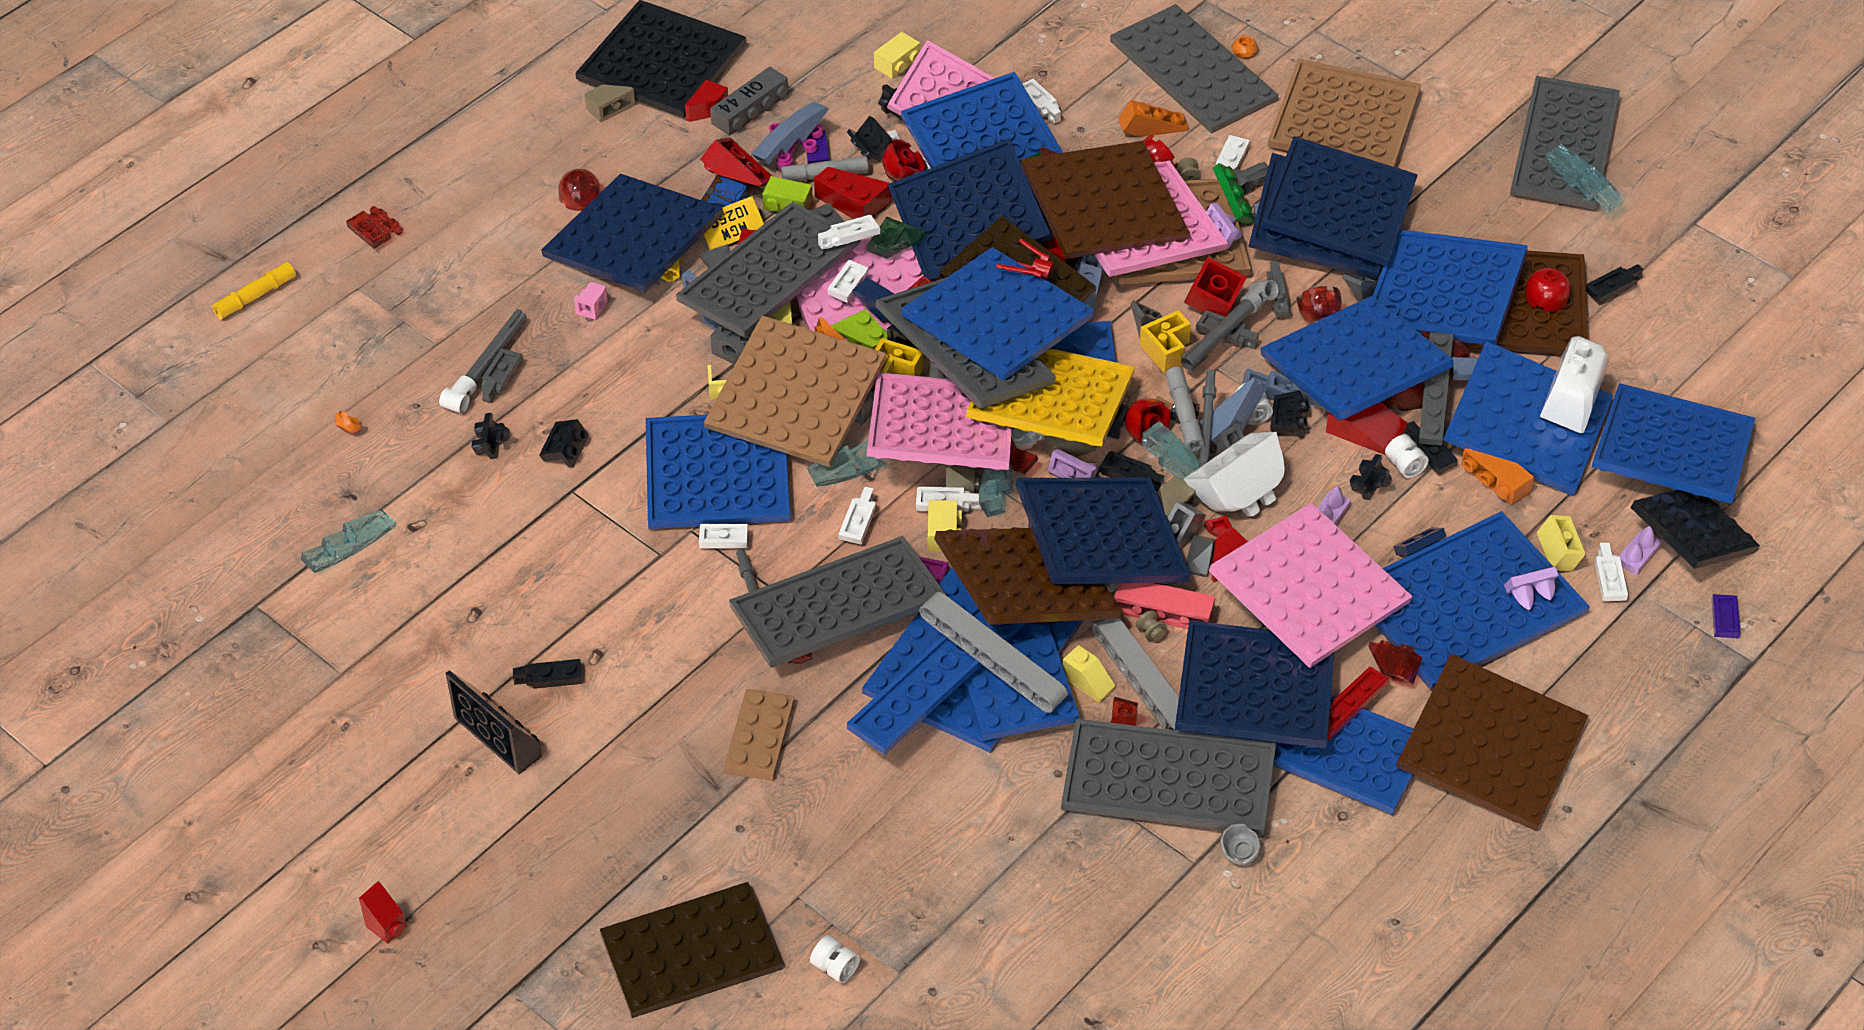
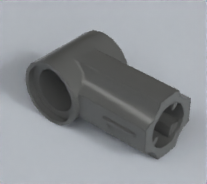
(1251, 176)

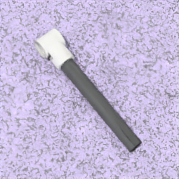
(459, 395)

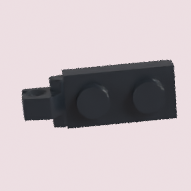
(1614, 283)
(1439, 456)
(1123, 466)
(549, 674)

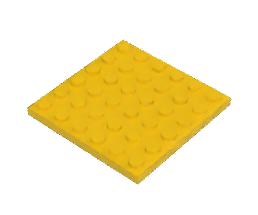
(1074, 407)

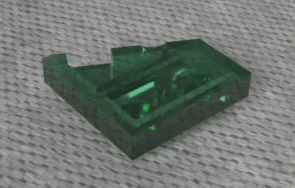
(894, 238)

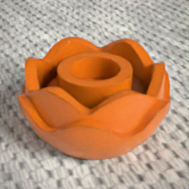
(1244, 47)
(347, 423)

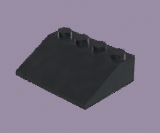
(492, 725)

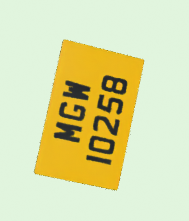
(735, 217)

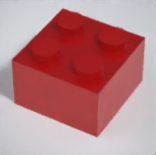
(1215, 288)

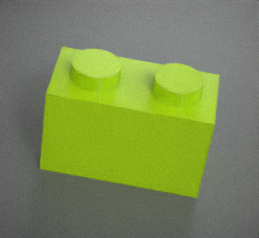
(782, 192)

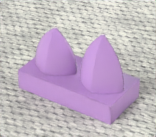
(1224, 223)
(1068, 466)
(1334, 505)
(1640, 550)
(1523, 585)

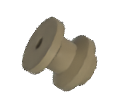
(1189, 169)
(1154, 630)

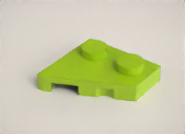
(861, 329)

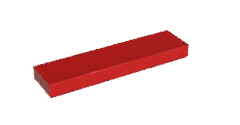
(1355, 698)

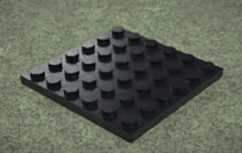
(661, 56)

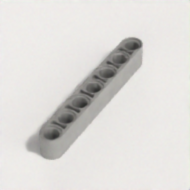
(993, 652)
(1138, 670)

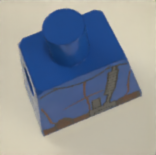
(725, 192)

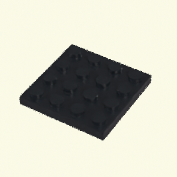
(1695, 527)

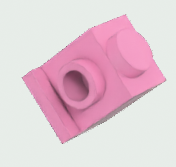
(591, 300)

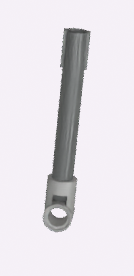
(1253, 300)

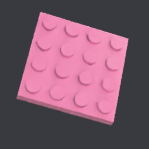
(934, 76)

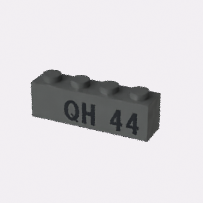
(749, 100)

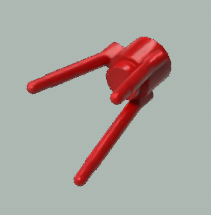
(1040, 268)

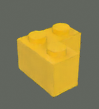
(1165, 340)
(900, 359)

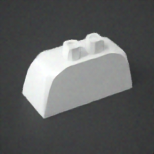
(1576, 384)
(1241, 475)

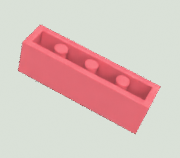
(1171, 604)

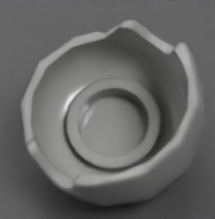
(1240, 844)

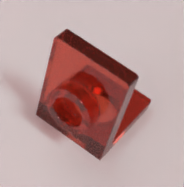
(1021, 460)
(1124, 711)

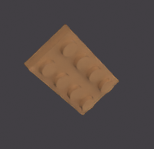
(759, 734)

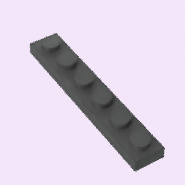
(1435, 397)

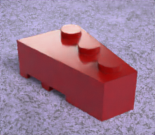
(852, 192)

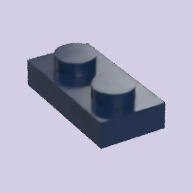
(1419, 541)

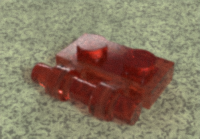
(372, 232)

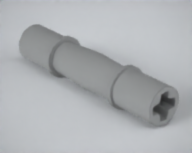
(807, 172)
(1184, 408)

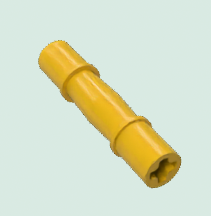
(253, 290)

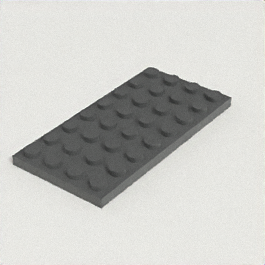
(1194, 68)
(1567, 115)
(764, 270)
(972, 379)
(835, 601)
(1168, 776)

